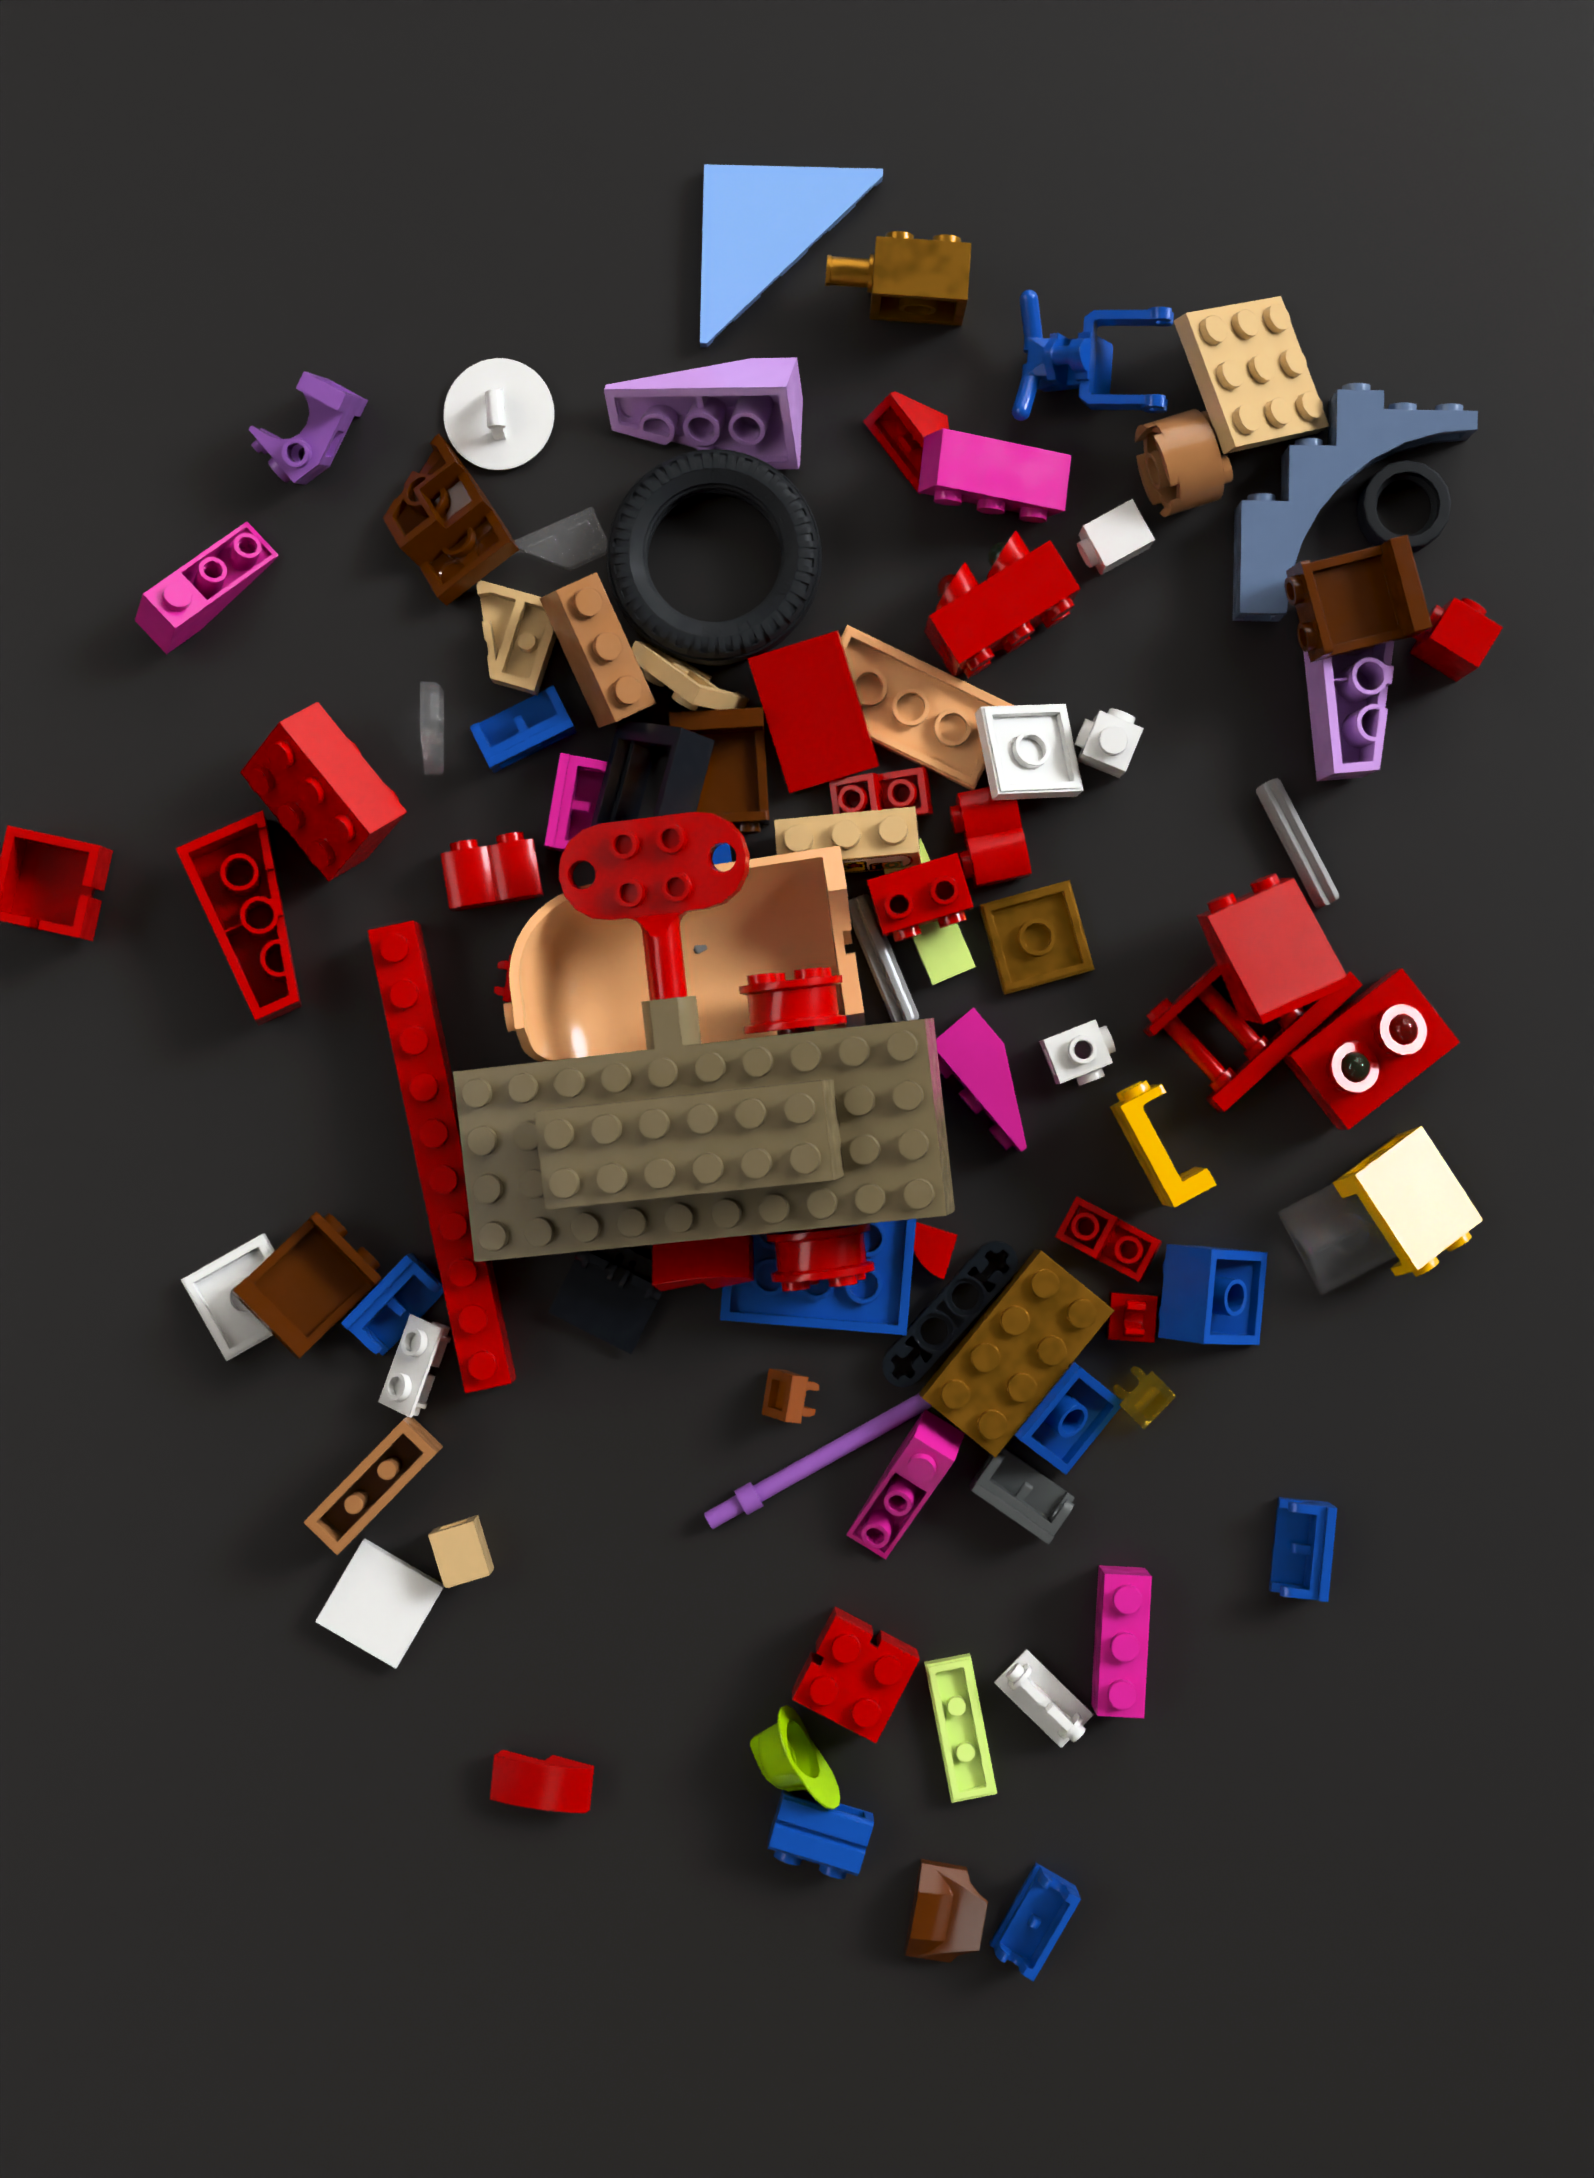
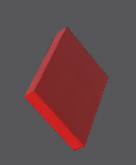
(813, 711)

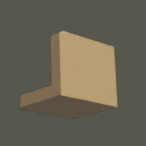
(461, 1551)

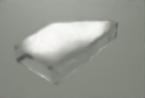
(568, 541)
(432, 727)

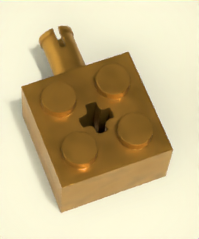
(910, 278)

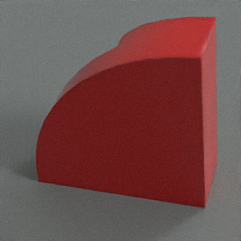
(934, 1248)

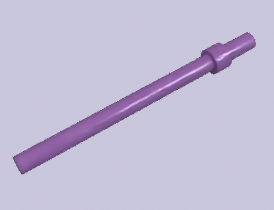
(750, 1497)

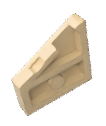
(516, 636)
(689, 683)

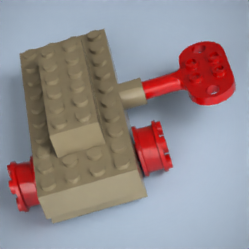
(708, 1138)

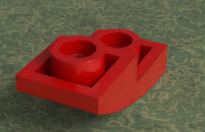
(882, 791)
(1108, 1239)
(708, 1261)
(542, 1784)

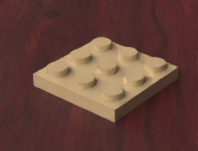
(1251, 374)

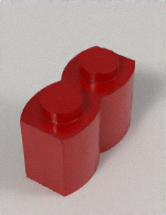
(992, 838)
(492, 872)

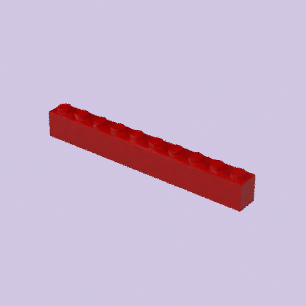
(435, 1135)

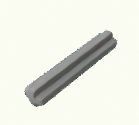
(1297, 843)
(881, 960)

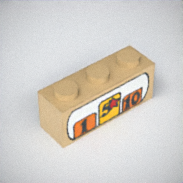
(866, 838)

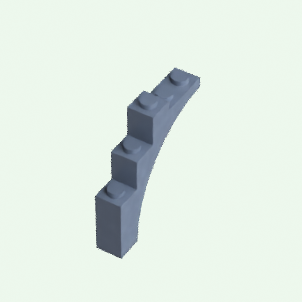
(1359, 435)

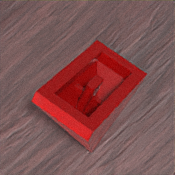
(901, 428)

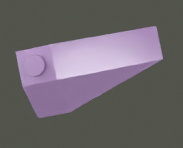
(726, 406)

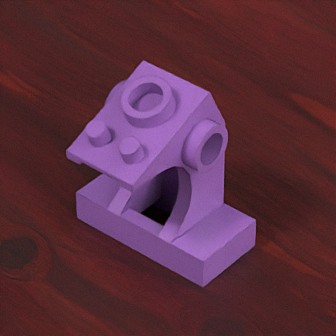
(328, 422)

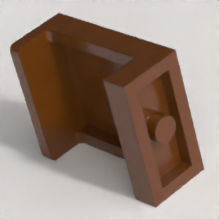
(1357, 599)
(737, 766)
(308, 1283)

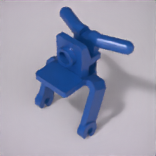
(1080, 362)

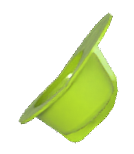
(793, 1761)

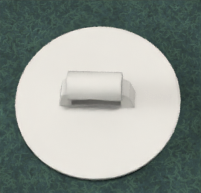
(499, 414)

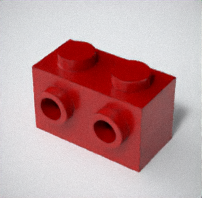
(1457, 638)
(921, 896)

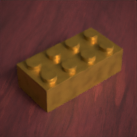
(1016, 1352)

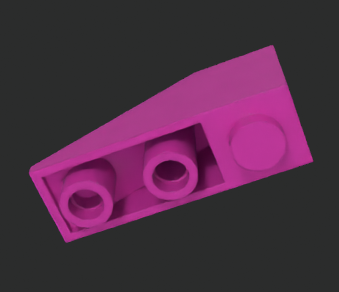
(203, 587)
(981, 1065)
(906, 1484)

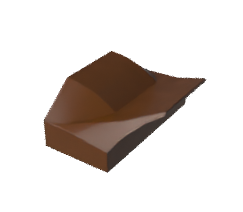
(945, 1913)

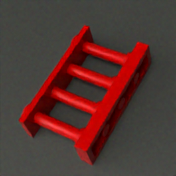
(1260, 1051)

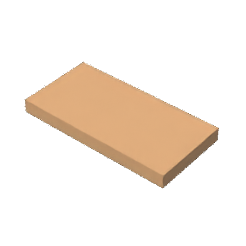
(918, 708)

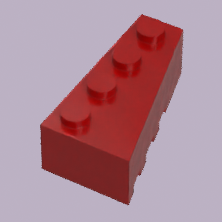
(243, 902)

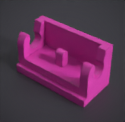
(573, 798)

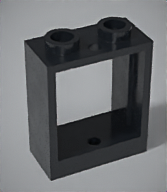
(630, 767)

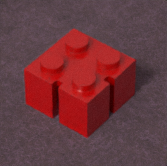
(52, 882)
(856, 1679)

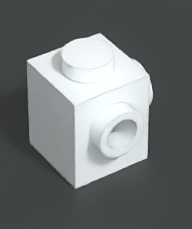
(1108, 741)
(1079, 1053)

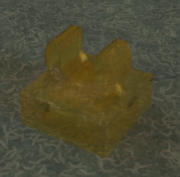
(1146, 1399)

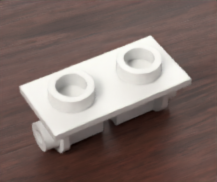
(408, 1378)
(1044, 1699)

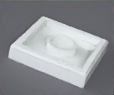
(1028, 751)
(211, 1291)
(380, 1603)

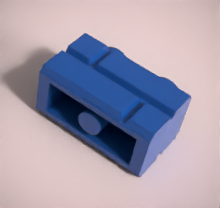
(820, 1835)

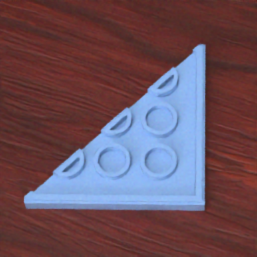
(763, 224)

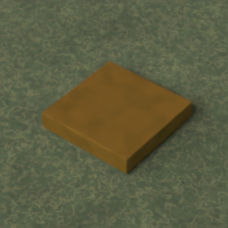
(1036, 937)

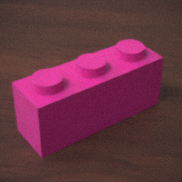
(994, 475)
(1121, 1641)

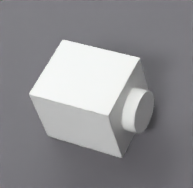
(1114, 538)

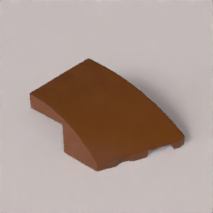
(448, 525)

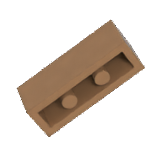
(597, 650)
(373, 1484)

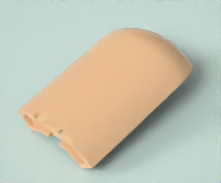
(584, 978)

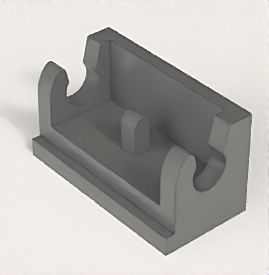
(1023, 1494)

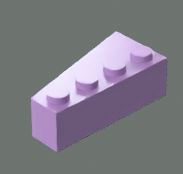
(1349, 711)

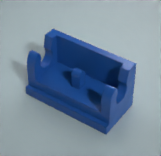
(523, 729)
(384, 1312)
(1303, 1549)
(1035, 1920)

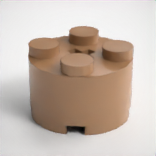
(1182, 462)

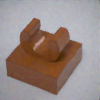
(786, 1396)

